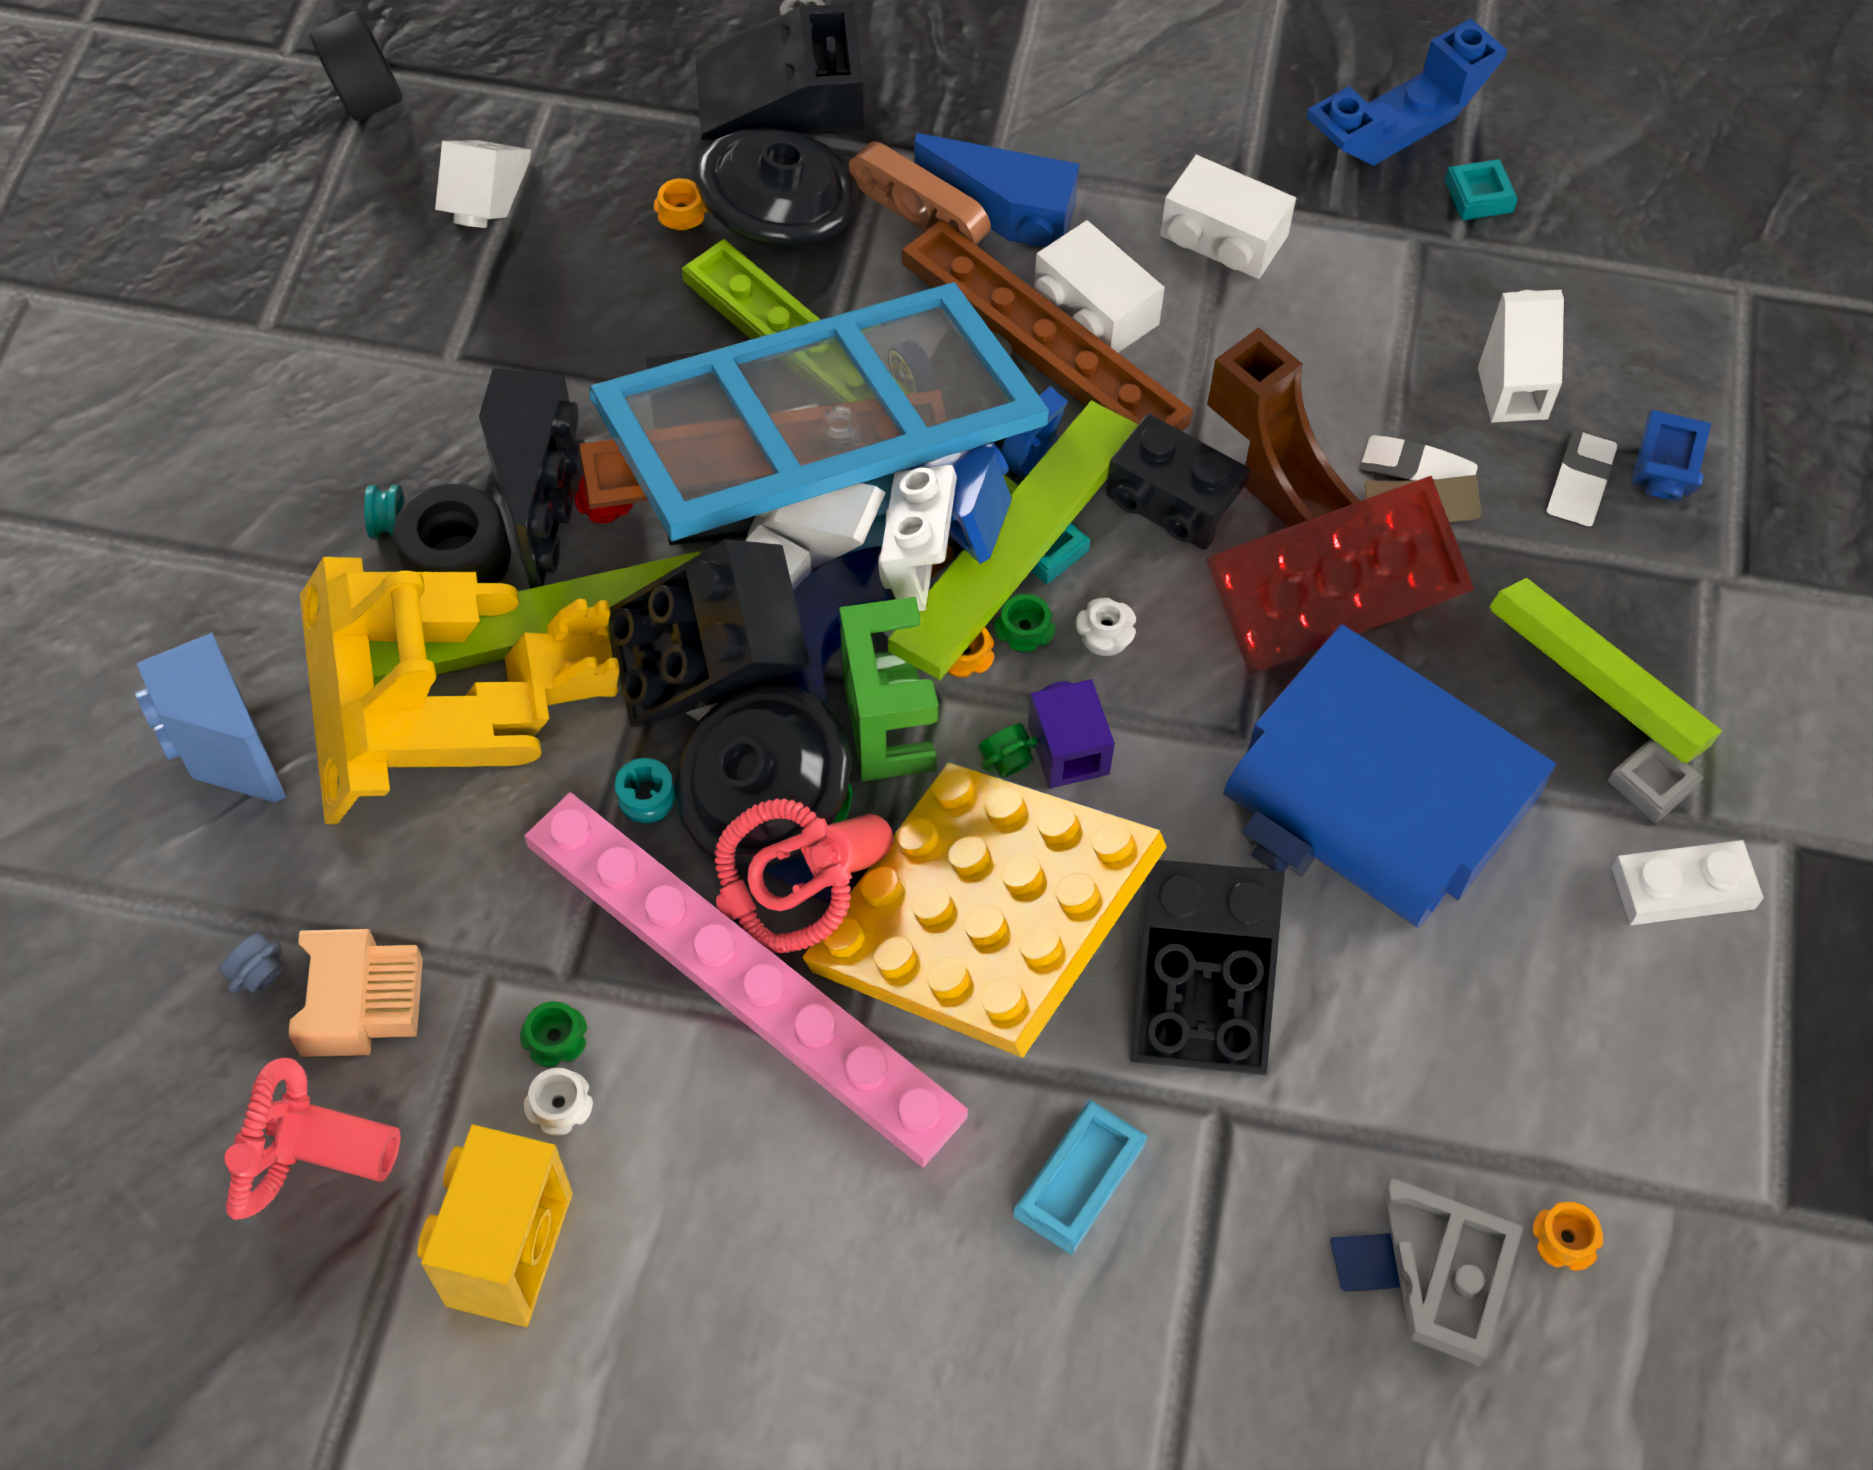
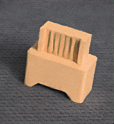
(355, 993)

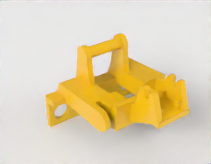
(395, 723)

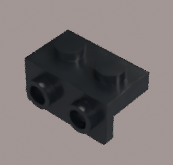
(1174, 481)

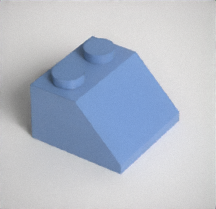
(205, 719)

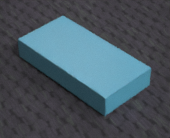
(1080, 1176)

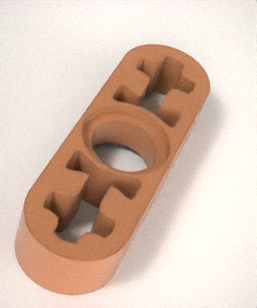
(916, 192)

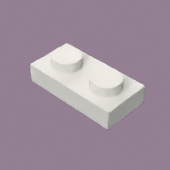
(1687, 882)

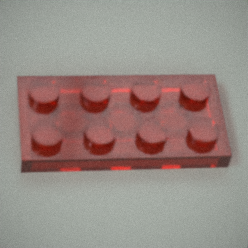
(1339, 569)

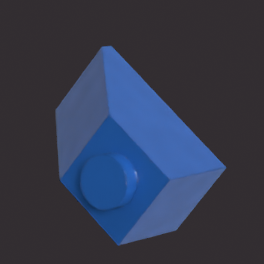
(979, 498)

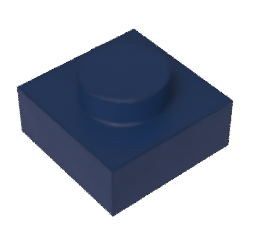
(1277, 847)

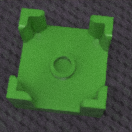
(884, 691)

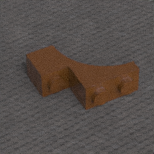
(1261, 397)

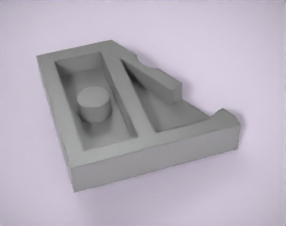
(1450, 1268)

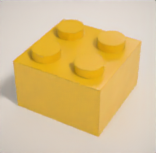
(496, 1224)

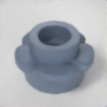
(252, 965)

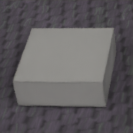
(1654, 780)

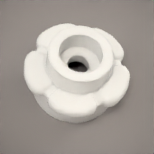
(1101, 638)
(552, 1085)

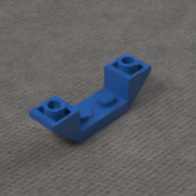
(1451, 76)

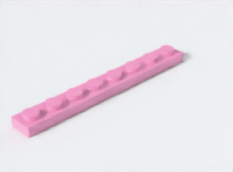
(748, 980)

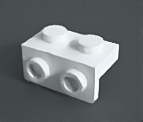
(916, 530)

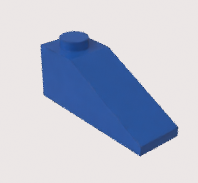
(1022, 193)

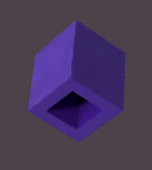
(1070, 732)

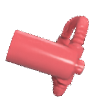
(830, 853)
(301, 1134)

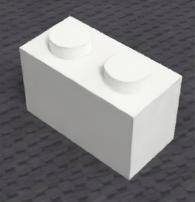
(1227, 216)
(1099, 286)

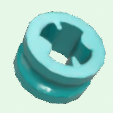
(382, 509)
(642, 771)

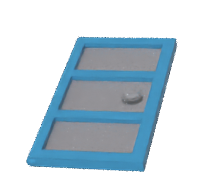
(815, 409)

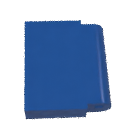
(1387, 776)

